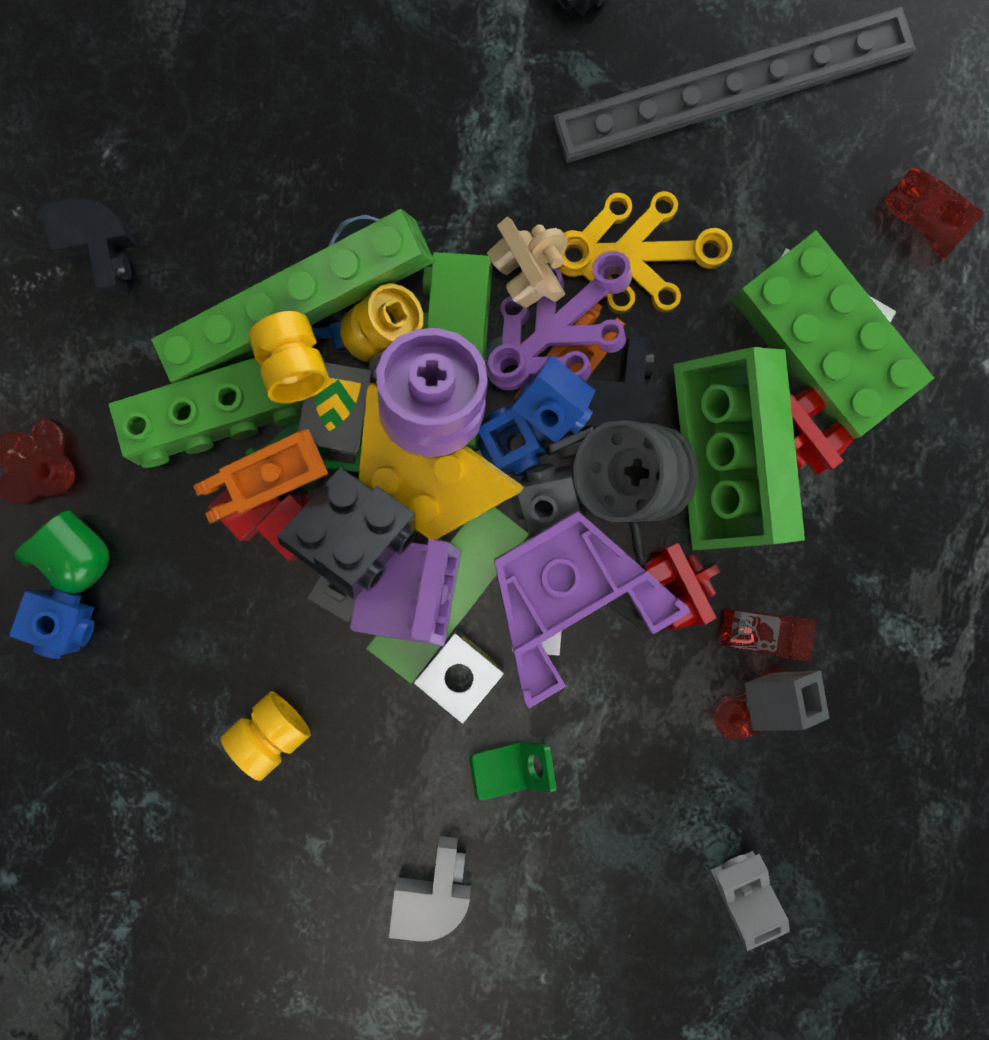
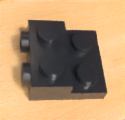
(349, 533)

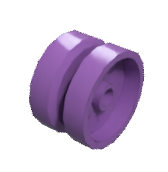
(431, 391)

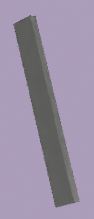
(734, 84)

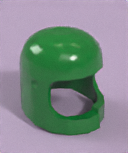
(66, 553)

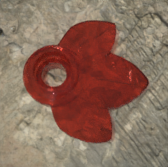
(28, 461)

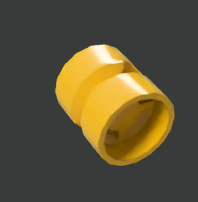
(380, 320)
(286, 357)
(258, 742)

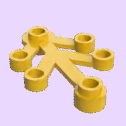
(639, 252)

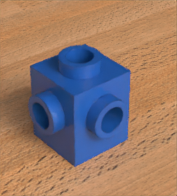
(496, 438)
(53, 622)

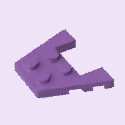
(562, 579)

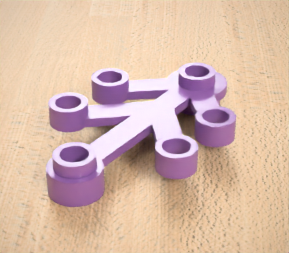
(557, 328)

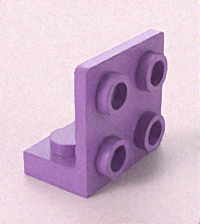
(412, 595)

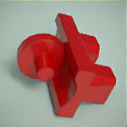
(812, 446)
(686, 581)

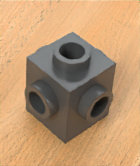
(547, 496)

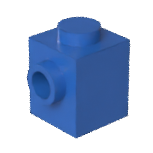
(555, 400)

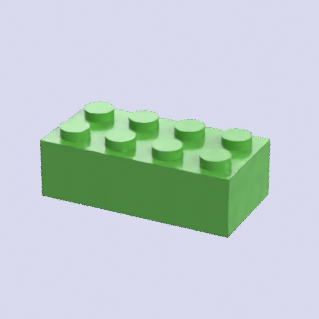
(832, 336)
(743, 435)

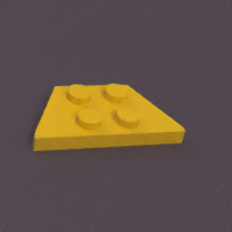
(436, 488)

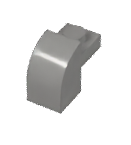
(750, 899)
(430, 908)

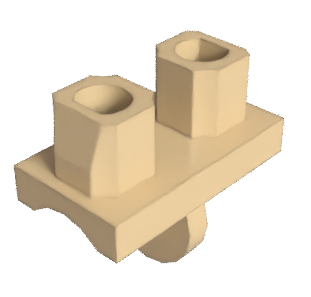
(533, 257)

